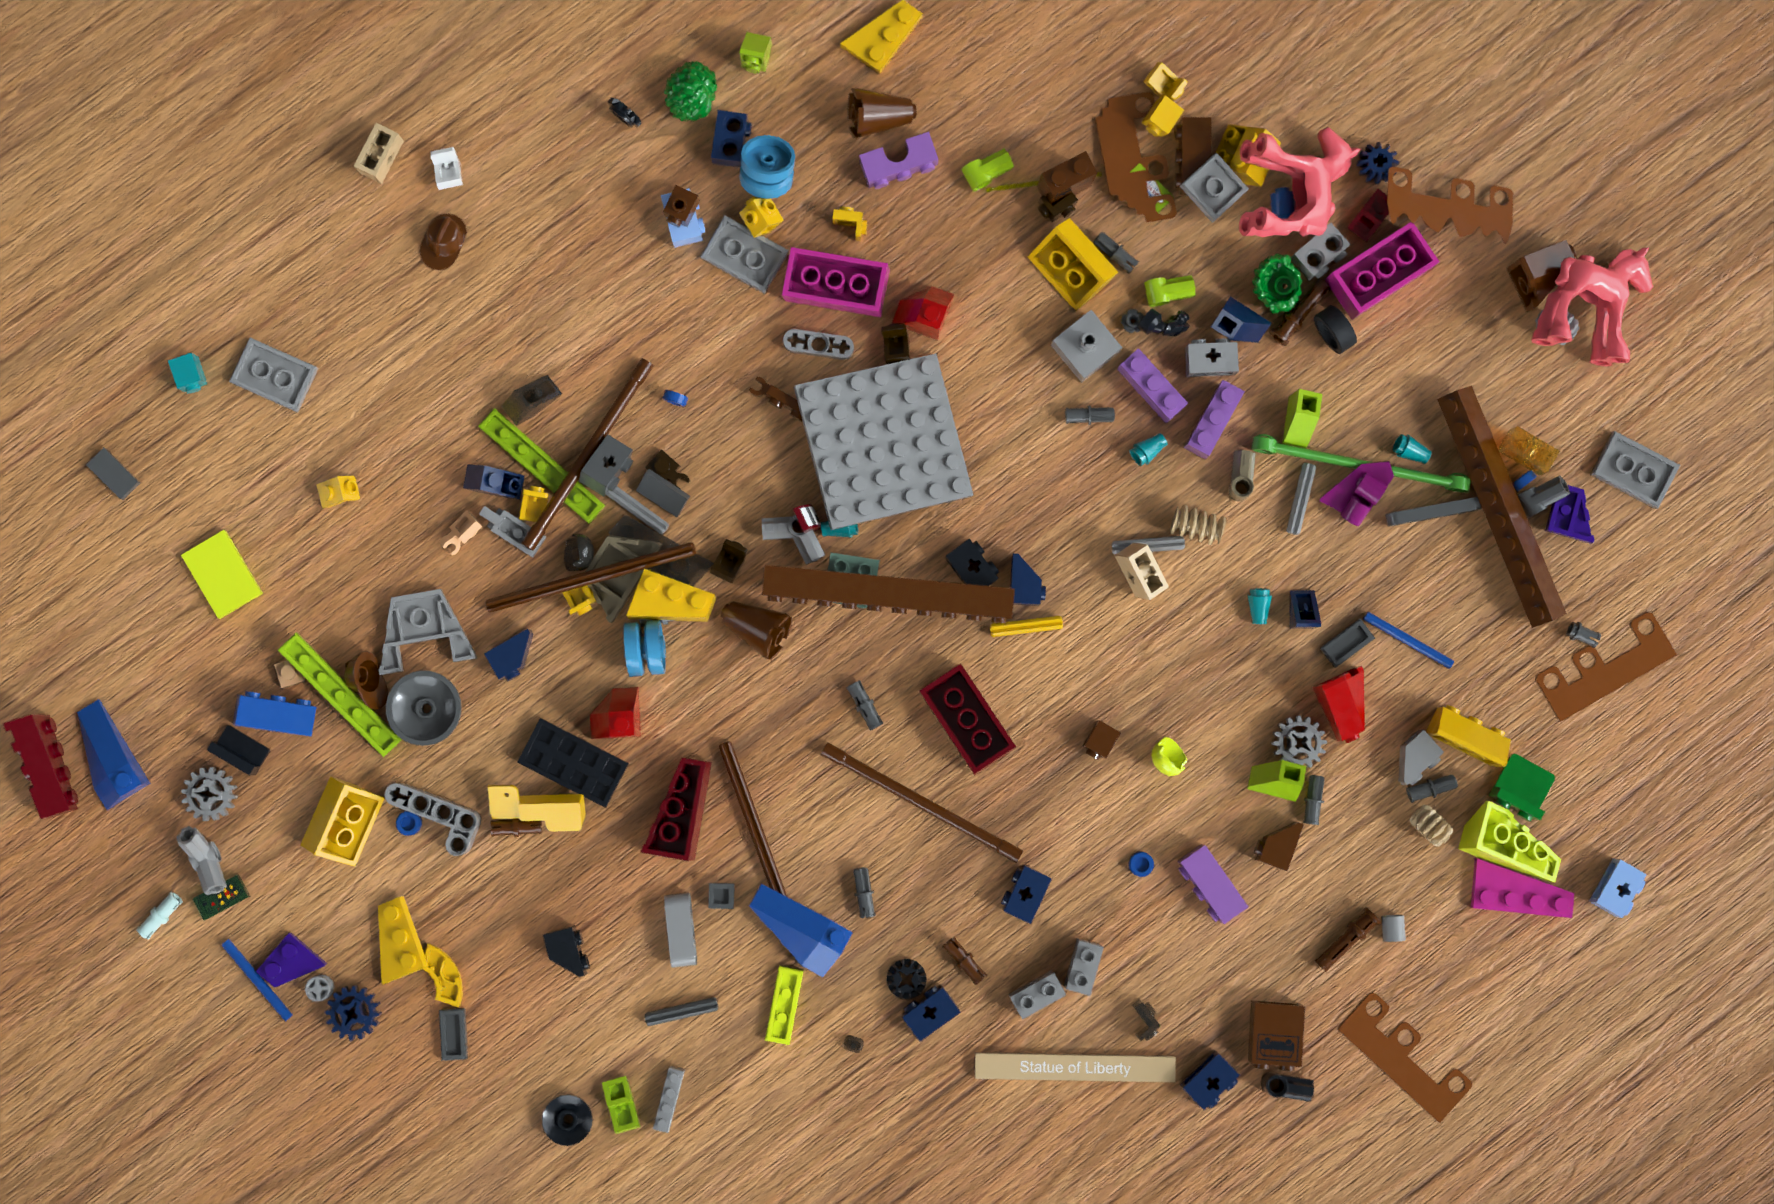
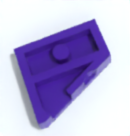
(1570, 517)
(289, 961)

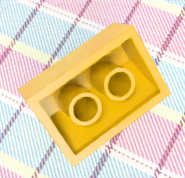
(1072, 264)
(1469, 736)
(342, 821)

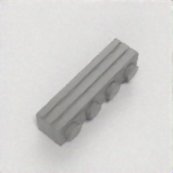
(669, 1099)

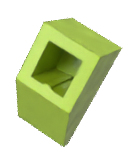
(755, 52)
(1301, 417)
(1278, 779)

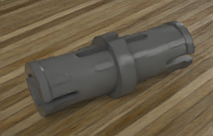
(864, 705)

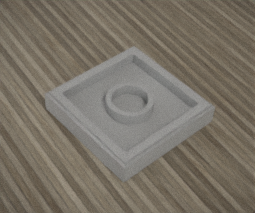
(1214, 187)

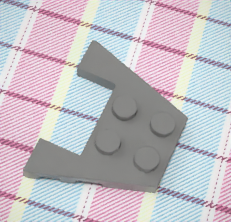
(421, 619)

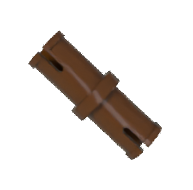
(515, 827)
(964, 960)

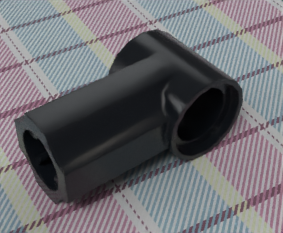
(1289, 1086)

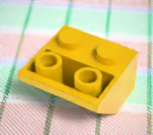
(1230, 152)

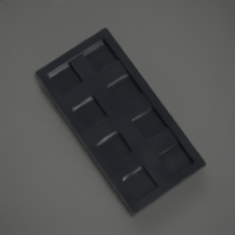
(573, 762)

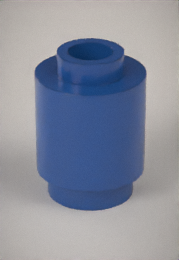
(1282, 202)

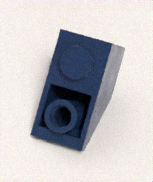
(1240, 322)
(493, 481)

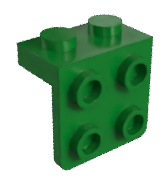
(1522, 787)

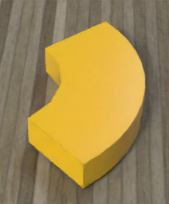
(445, 975)

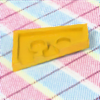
(883, 36)
(399, 942)

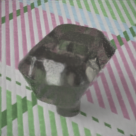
(853, 1044)

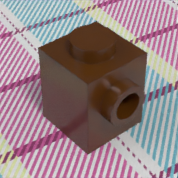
(681, 206)

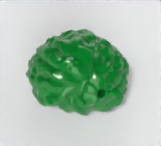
(690, 91)
(1270, 279)

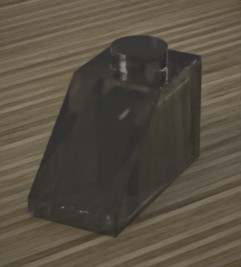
(531, 399)

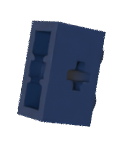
(1026, 908)
(923, 1025)
(1197, 1084)

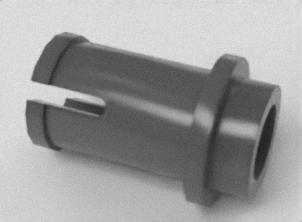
(1583, 634)

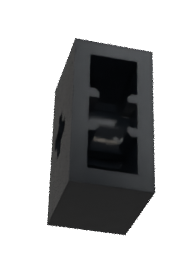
(959, 561)

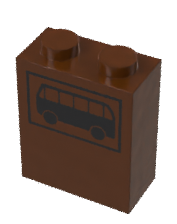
(1068, 177)
(1276, 1035)

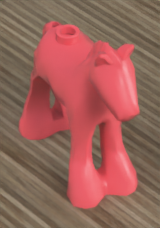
(1310, 184)
(1605, 289)

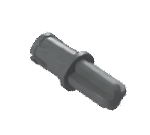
(1115, 251)
(1089, 415)
(1431, 788)
(1314, 799)
(864, 892)

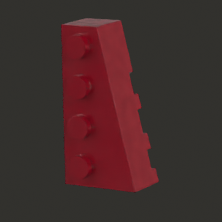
(43, 764)
(681, 813)

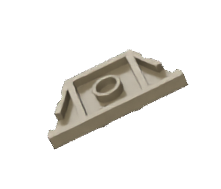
(615, 592)

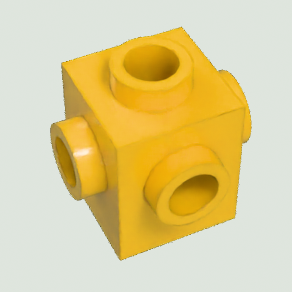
(760, 216)

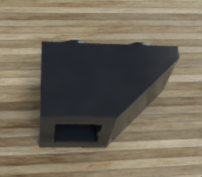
(565, 950)

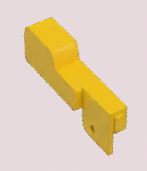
(559, 812)

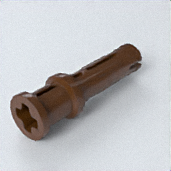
(1293, 320)
(1356, 932)

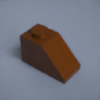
(1279, 846)

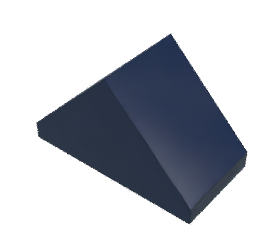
(1303, 610)

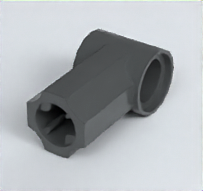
(1538, 498)

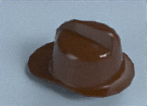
(443, 241)
(364, 677)

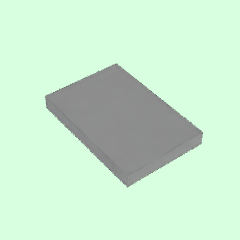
(743, 256)
(273, 374)
(1635, 470)

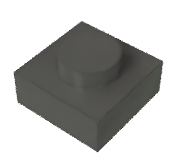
(721, 895)

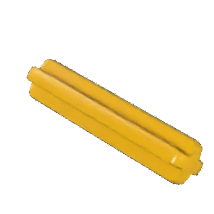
(1026, 626)

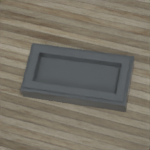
(113, 473)
(663, 493)
(1347, 643)
(453, 1034)

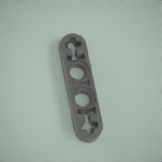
(1433, 511)

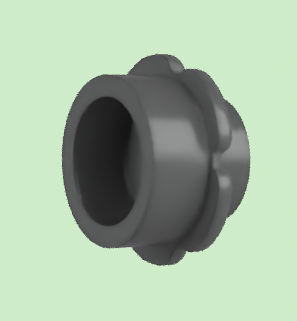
(1126, 320)

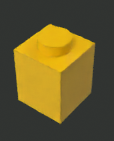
(1162, 116)

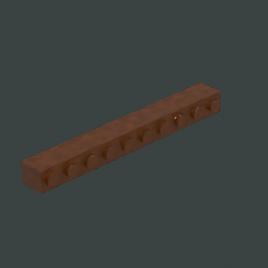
(1501, 506)
(888, 592)

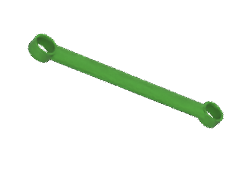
(1270, 446)

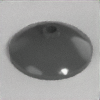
(406, 706)

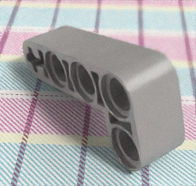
(432, 812)

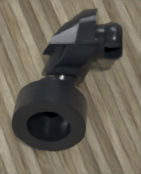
(1153, 323)

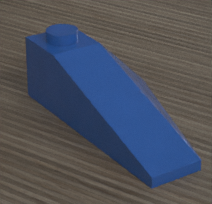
(110, 760)
(805, 933)

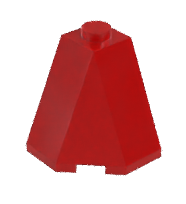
(924, 311)
(1344, 703)
(617, 715)

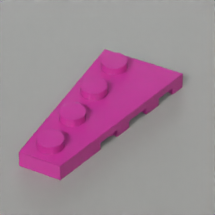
(1512, 892)

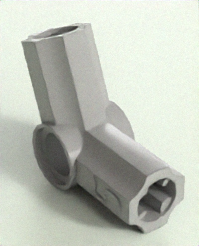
(782, 529)
(204, 858)

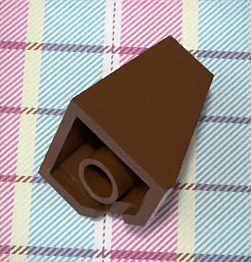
(1536, 273)

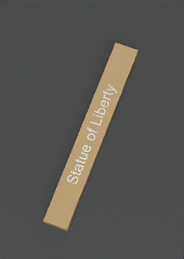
(1075, 1067)

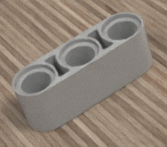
(680, 930)

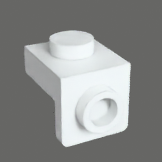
(446, 168)

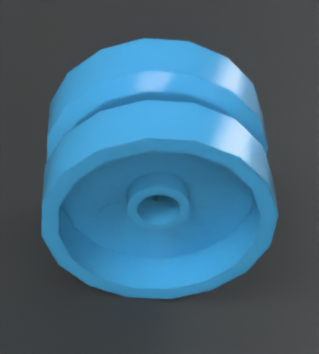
(767, 166)
(641, 648)

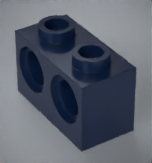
(724, 138)

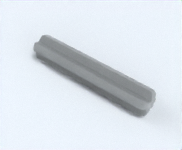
(1301, 498)
(638, 510)
(1154, 544)

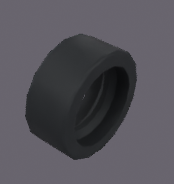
(1335, 329)

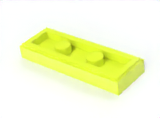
(784, 1005)

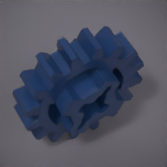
(343, 1008)

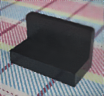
(239, 750)

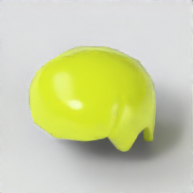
(1168, 757)

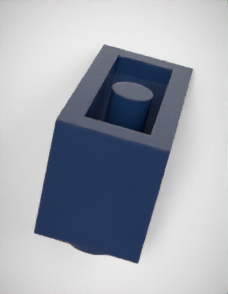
(1026, 583)
(510, 656)

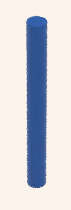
(1408, 640)
(257, 980)

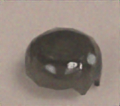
(578, 553)

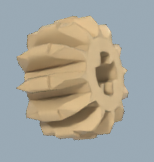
(1431, 825)

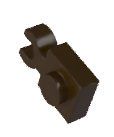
(666, 468)

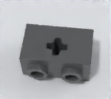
(595, 472)

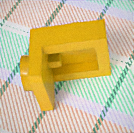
(1165, 82)
(848, 217)
(338, 491)
(533, 503)
(579, 600)

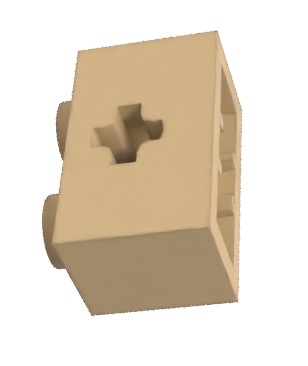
(378, 153)
(1141, 571)

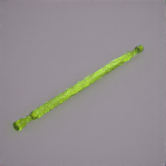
(1021, 185)

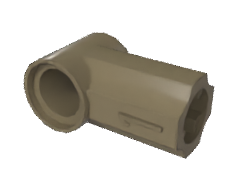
(1242, 473)

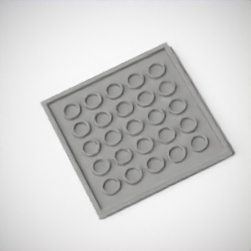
(883, 441)

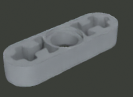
(799, 349)

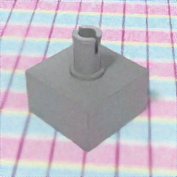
(1086, 346)

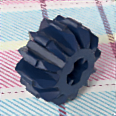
(1368, 166)

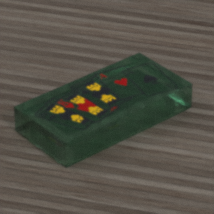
(216, 903)

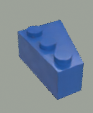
(274, 714)

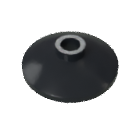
(561, 1131)

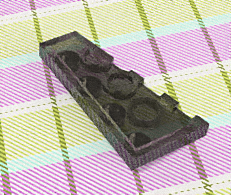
(685, 570)

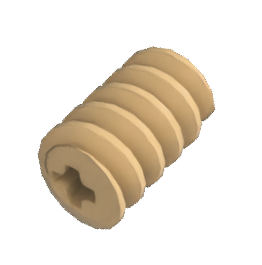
(1198, 524)

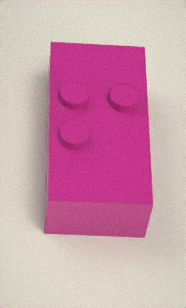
(1382, 270)
(835, 282)

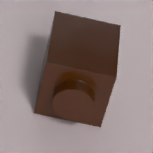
(1101, 740)

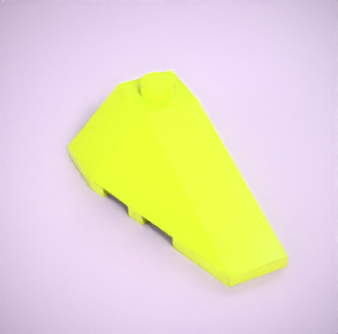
(1501, 839)

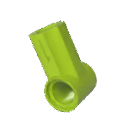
(981, 172)
(1162, 290)

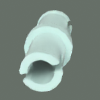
(159, 915)

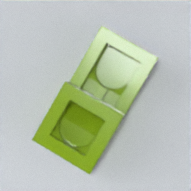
(621, 1104)

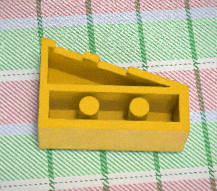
(669, 599)

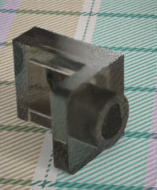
(1147, 1013)

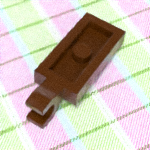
(777, 398)

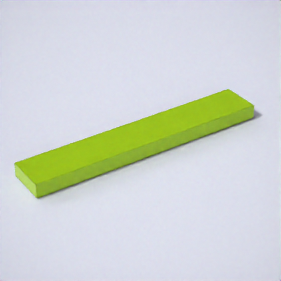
(539, 464)
(337, 693)

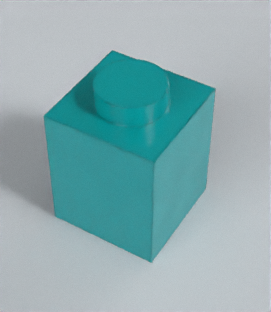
(188, 373)

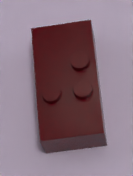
(967, 719)

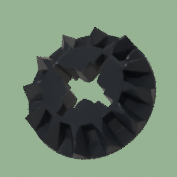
(624, 113)
(894, 978)

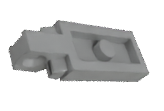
(509, 528)

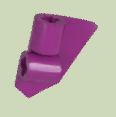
(1359, 491)

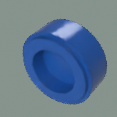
(675, 398)
(1524, 480)
(408, 823)
(1141, 864)

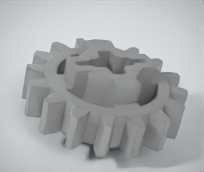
(1290, 751)
(208, 803)

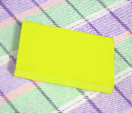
(222, 574)

